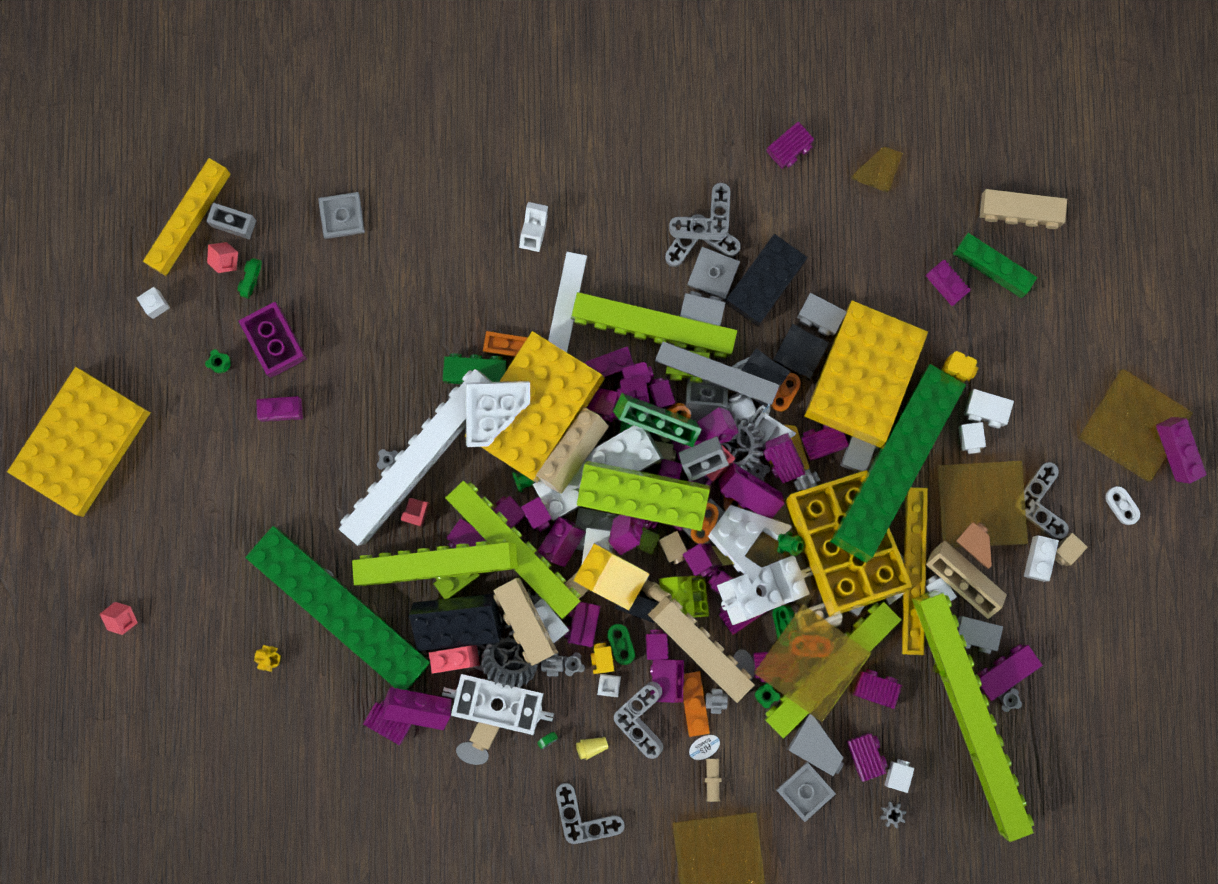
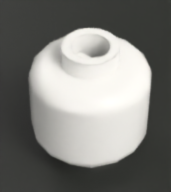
(741, 407)

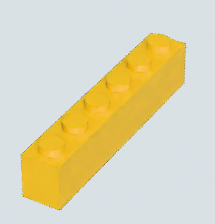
(187, 217)

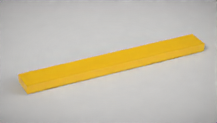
(915, 566)

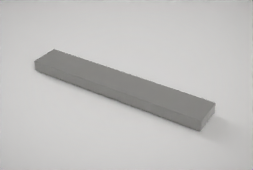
(717, 373)

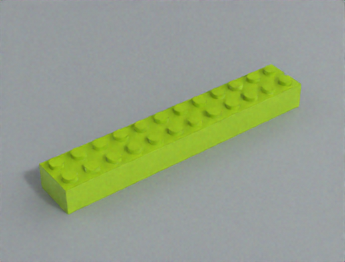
(973, 716)

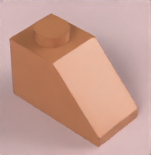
(977, 543)

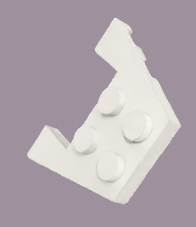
(738, 532)

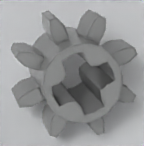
(807, 481)
(553, 665)
(716, 701)
(887, 811)

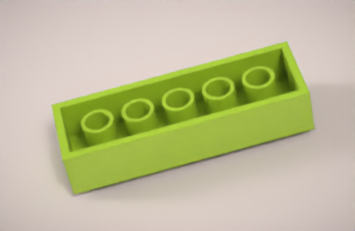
(643, 495)

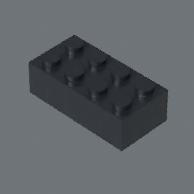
(766, 280)
(455, 622)

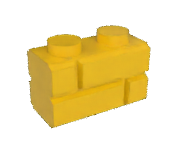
(960, 367)

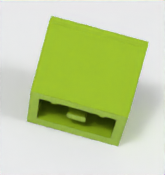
(689, 593)

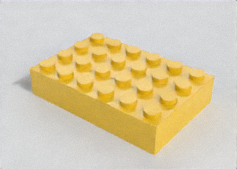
(866, 374)
(557, 395)
(78, 442)
(840, 576)

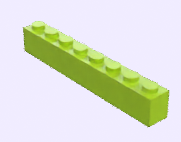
(653, 324)
(435, 564)
(530, 567)
(867, 634)

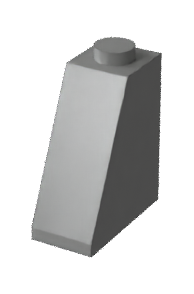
(815, 746)

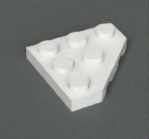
(492, 409)

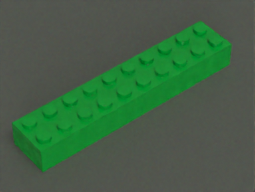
(897, 463)
(338, 609)

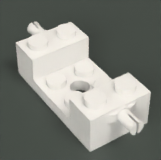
(779, 585)
(520, 706)

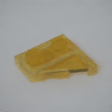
(880, 169)

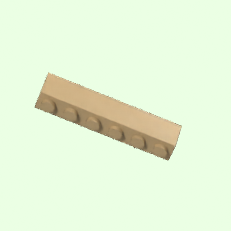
(701, 649)

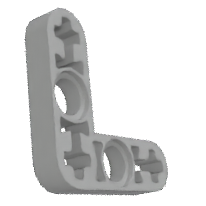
(709, 224)
(672, 249)
(1035, 506)
(633, 716)
(583, 827)

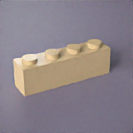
(1023, 208)
(572, 450)
(966, 579)
(525, 621)

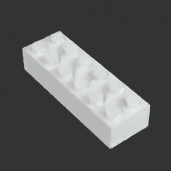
(629, 450)

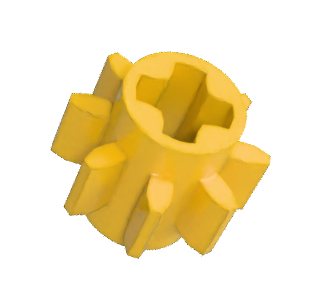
(267, 658)

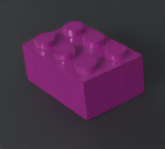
(272, 339)

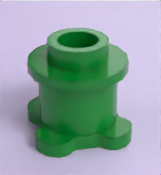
(213, 360)
(522, 481)
(790, 543)
(766, 703)

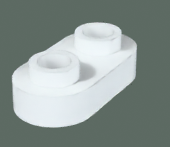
(1123, 504)

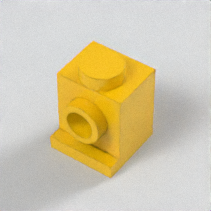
(602, 658)

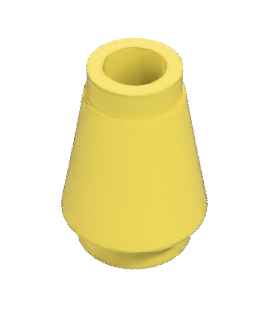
(590, 747)

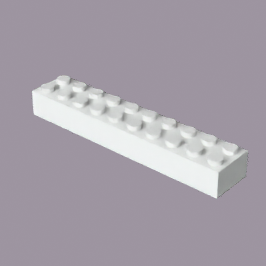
(410, 465)

